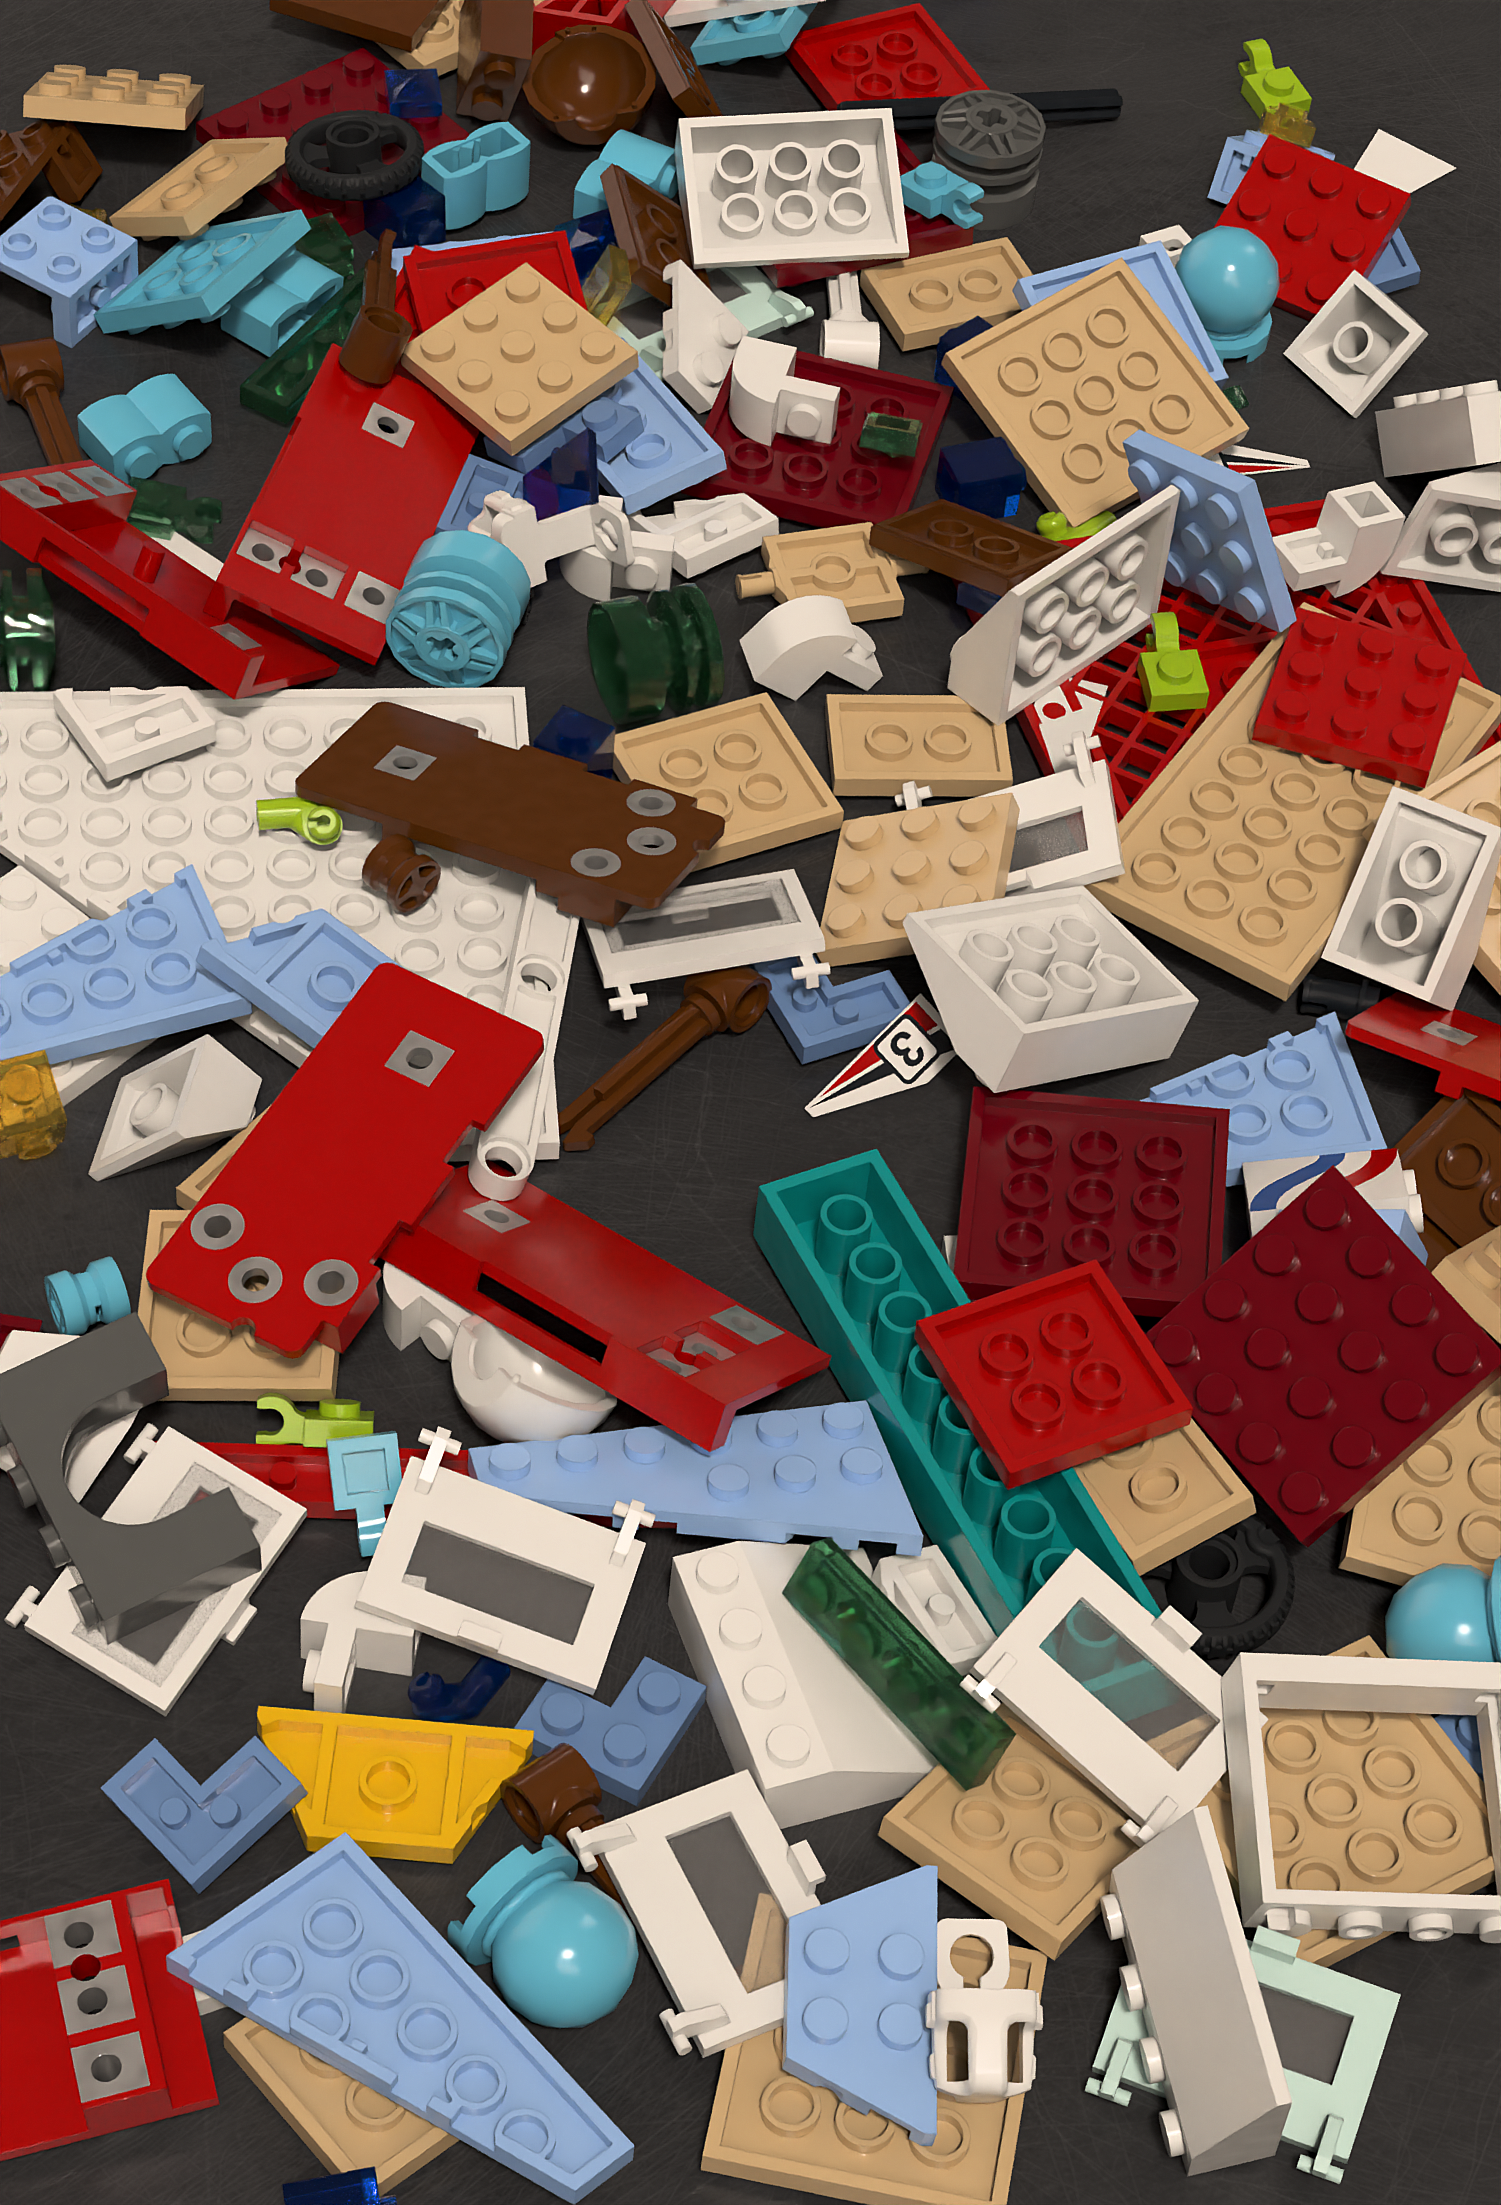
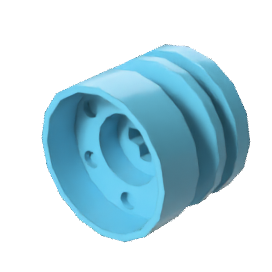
(458, 609)

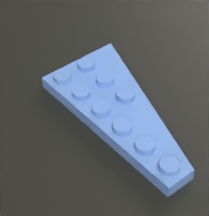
(118, 979)
(1285, 1099)
(772, 1479)
(380, 1995)

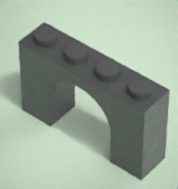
(121, 1570)

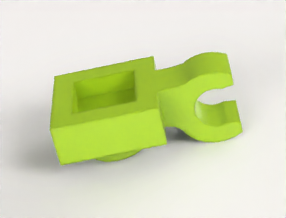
(1265, 84)
(1170, 675)
(311, 1428)

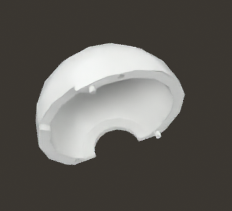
(520, 1391)

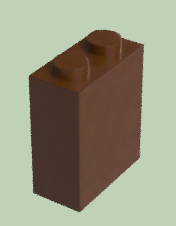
(493, 56)

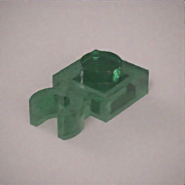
(164, 508)

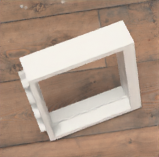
(1353, 1685)

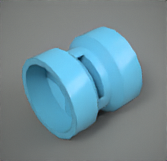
(87, 1297)

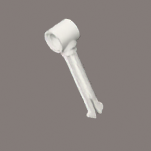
(847, 332)

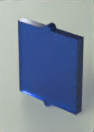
(564, 478)

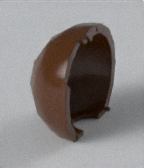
(590, 83)

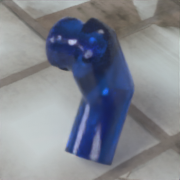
(457, 1701)

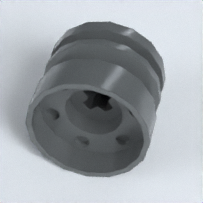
(998, 146)

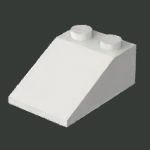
(1454, 532)
(1418, 899)

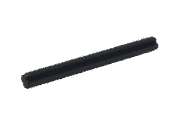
(1053, 105)

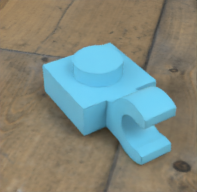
(936, 190)
(365, 1477)

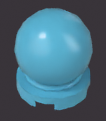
(1232, 289)
(1447, 1615)
(553, 1942)

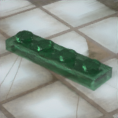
(288, 374)
(897, 1663)

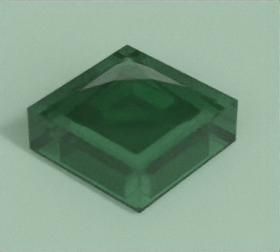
(891, 434)

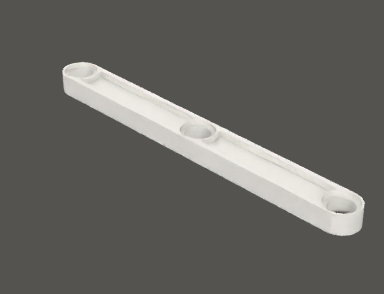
(541, 949)

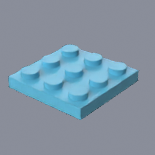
(203, 274)

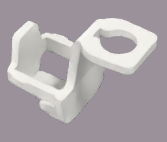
(533, 542)
(986, 2014)

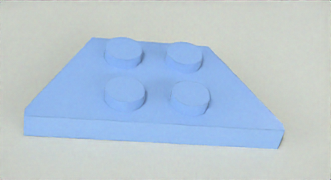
(296, 970)
(860, 1997)

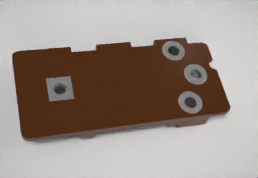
(520, 810)

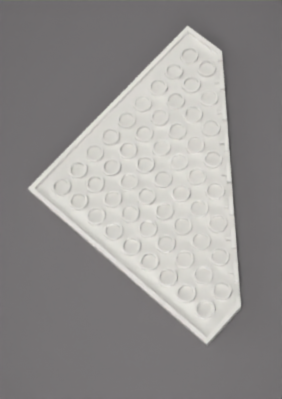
(131, 834)

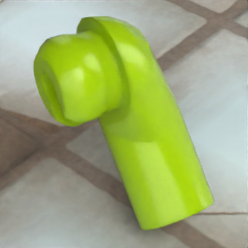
(1055, 526)
(307, 818)

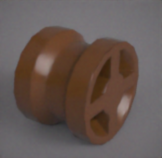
(401, 872)

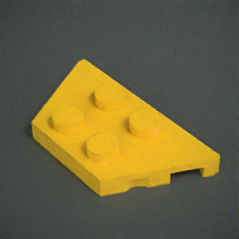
(392, 1781)

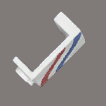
(1373, 1173)

